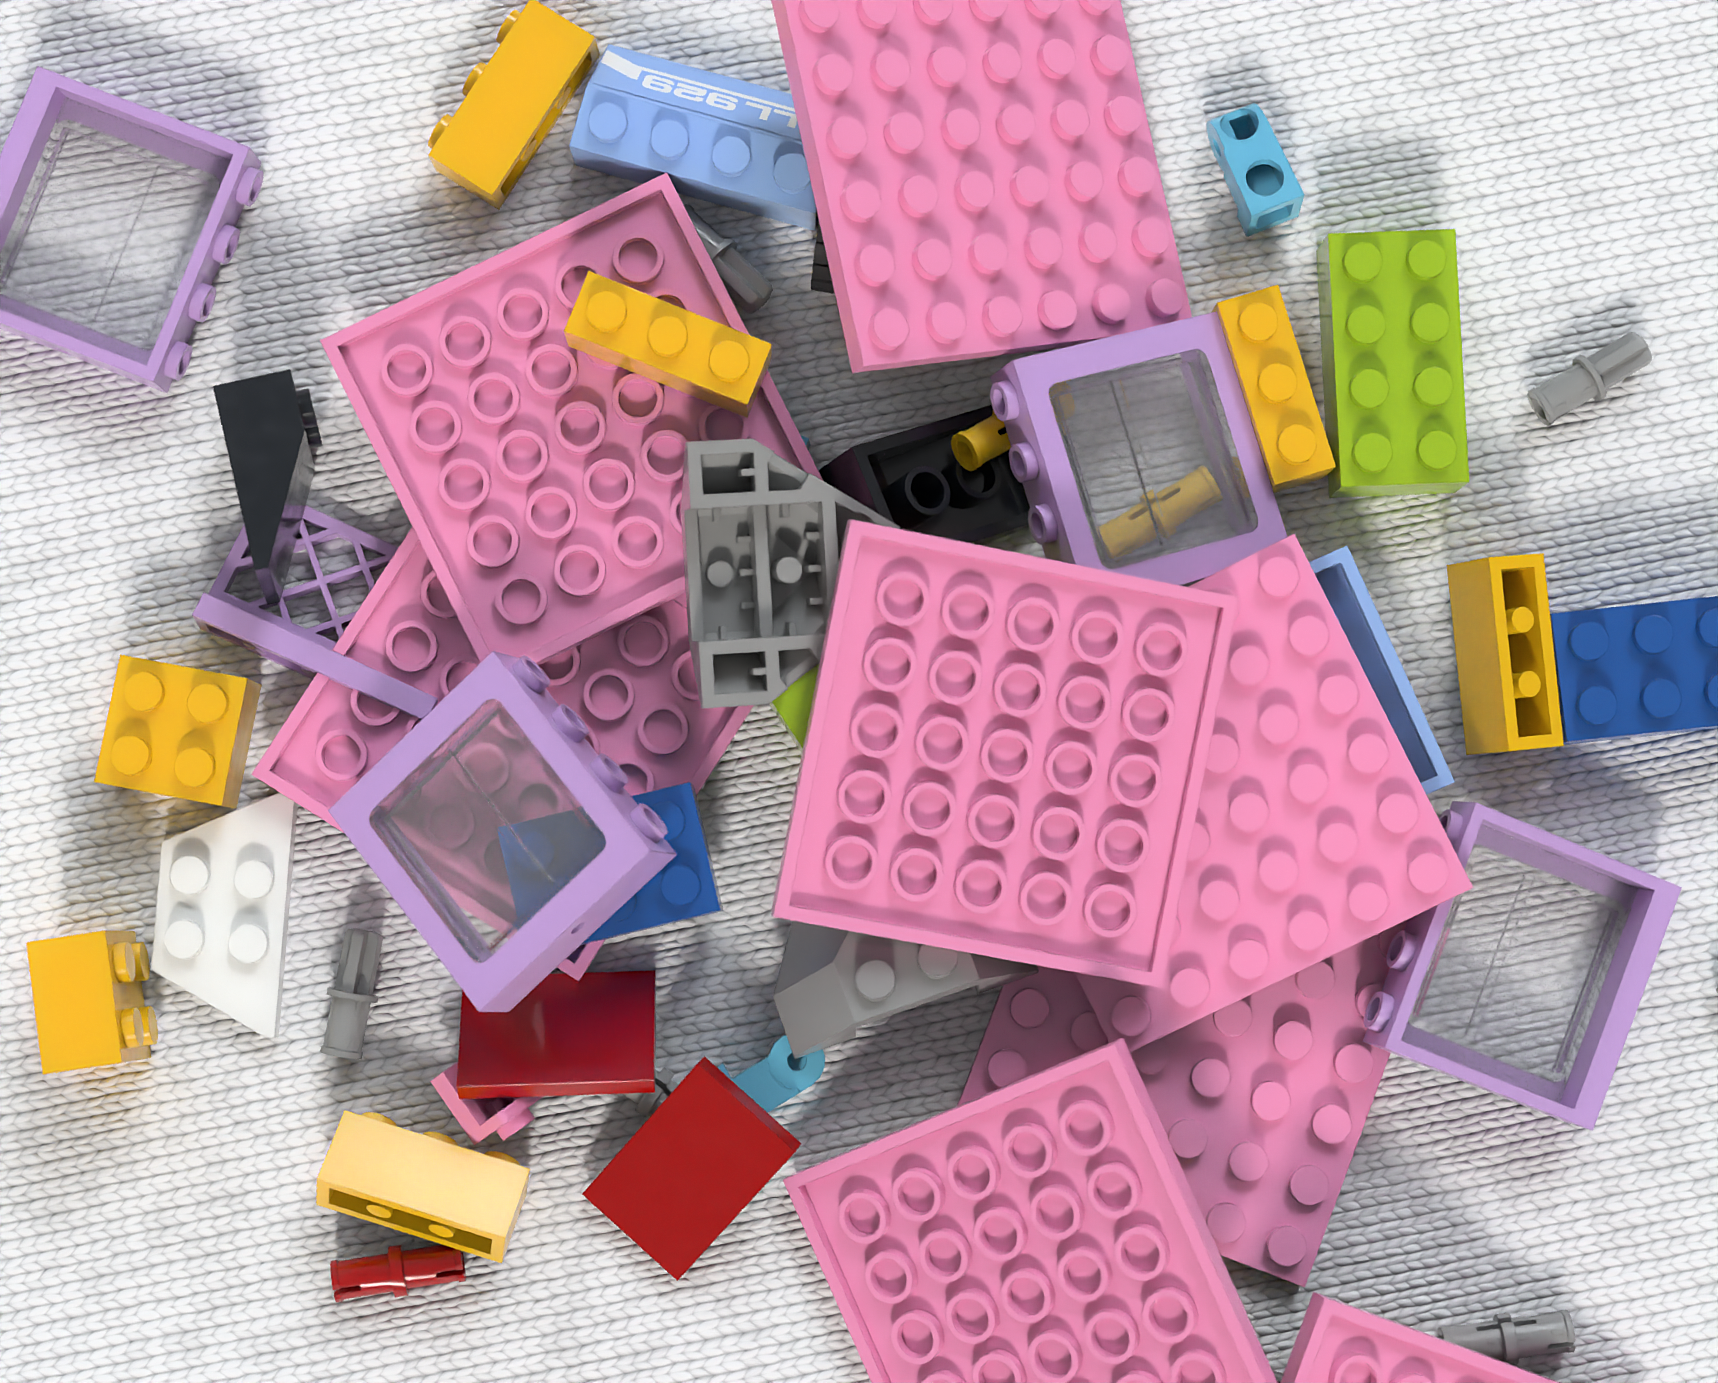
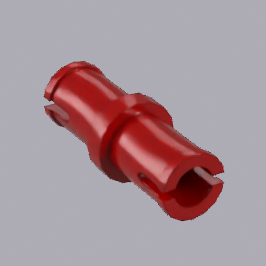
(396, 1271)

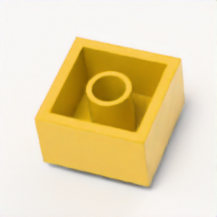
(178, 731)
(91, 1000)

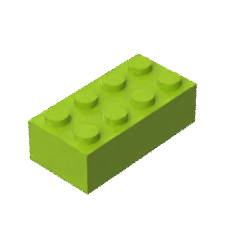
(1392, 363)

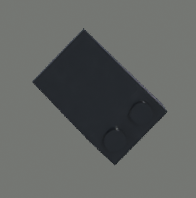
(270, 455)
(924, 487)

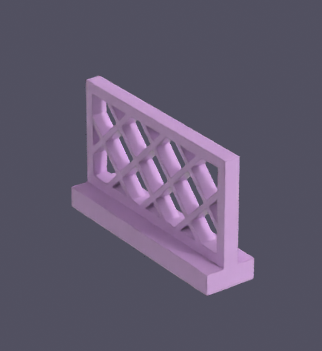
(293, 645)

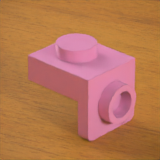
(484, 1115)

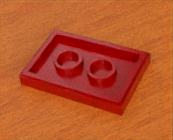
(563, 1039)
(691, 1168)

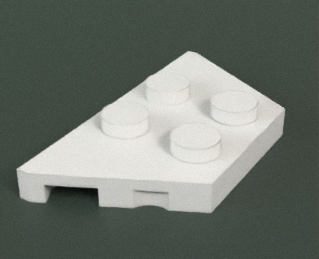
(228, 911)

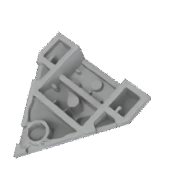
(758, 568)
(850, 979)

